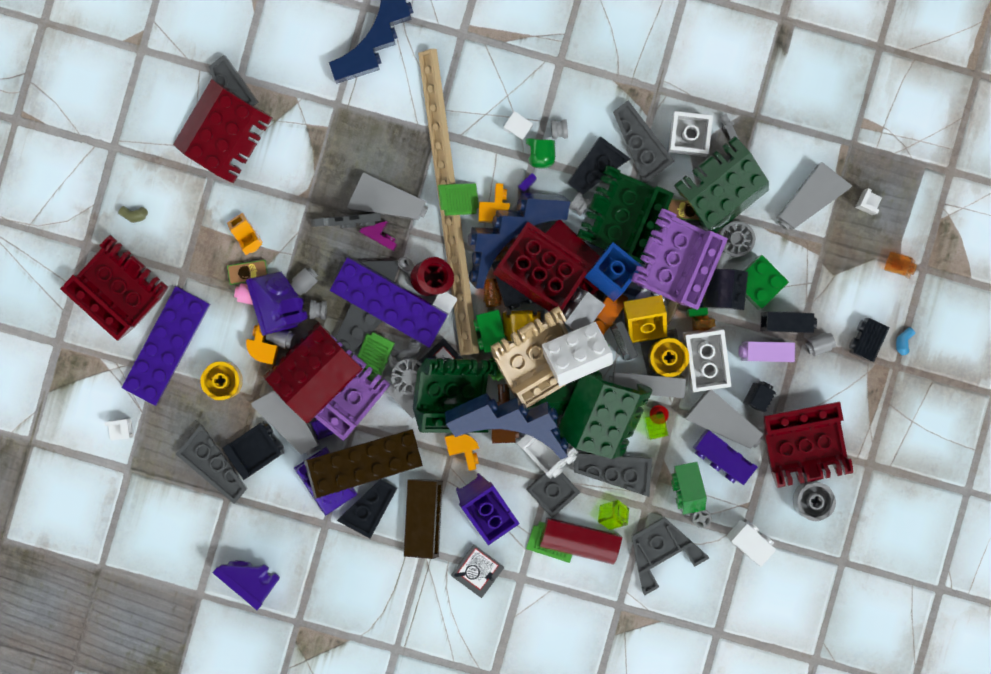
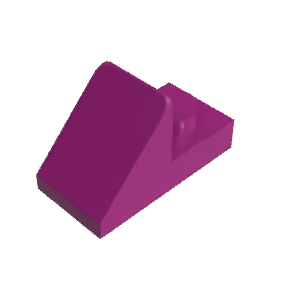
(375, 233)

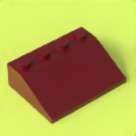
(542, 268)

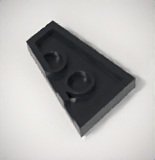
(593, 165)
(369, 509)

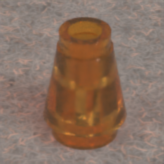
(492, 295)

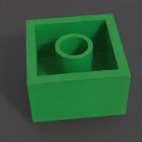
(763, 282)
(490, 329)
(689, 488)

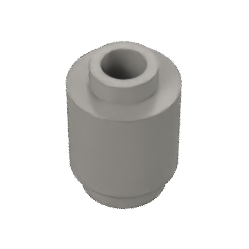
(304, 280)
(820, 344)

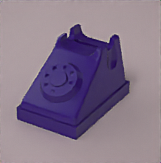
(275, 303)
(329, 502)
(486, 509)
(247, 581)

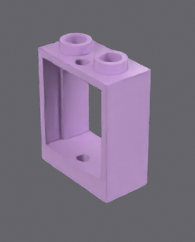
(767, 351)

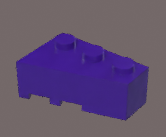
(724, 458)

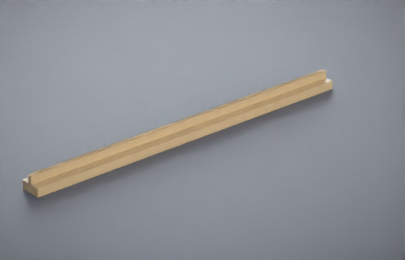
(451, 224)

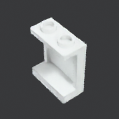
(545, 456)

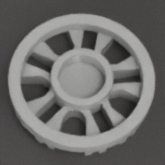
(738, 238)
(408, 376)

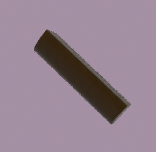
(423, 518)

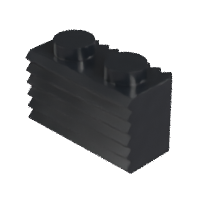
(869, 339)
(760, 396)

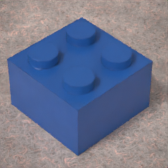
(613, 271)

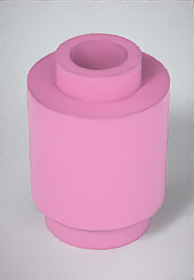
(242, 294)

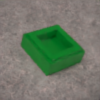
(700, 312)

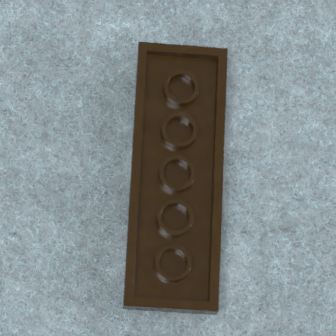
(363, 463)

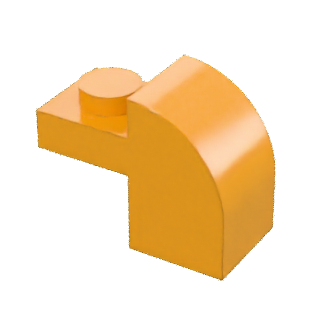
(487, 210)
(245, 234)
(259, 349)
(463, 443)

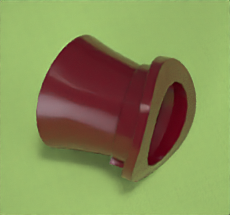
(432, 277)

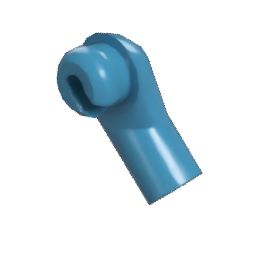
(902, 341)

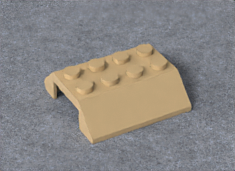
(523, 358)

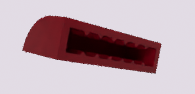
(566, 237)
(580, 541)

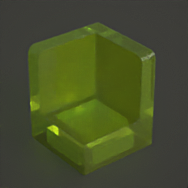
(655, 426)
(613, 515)

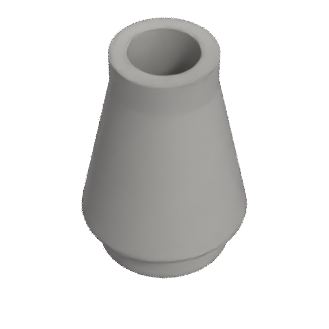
(284, 339)

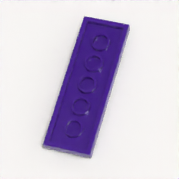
(389, 302)
(166, 346)

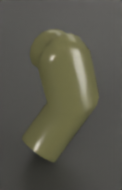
(133, 216)

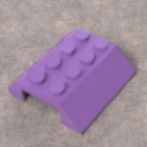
(679, 260)
(352, 402)

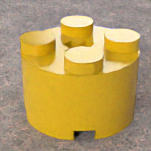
(517, 320)
(675, 365)
(229, 372)

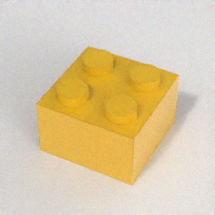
(645, 318)

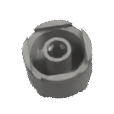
(814, 511)

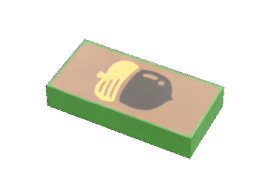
(683, 210)
(241, 272)

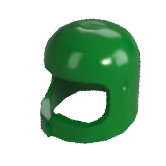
(542, 153)

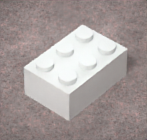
(577, 354)
(707, 359)

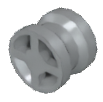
(559, 129)
(579, 204)
(318, 309)
(701, 521)

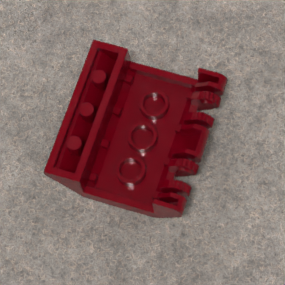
(221, 131)
(115, 289)
(312, 373)
(806, 444)

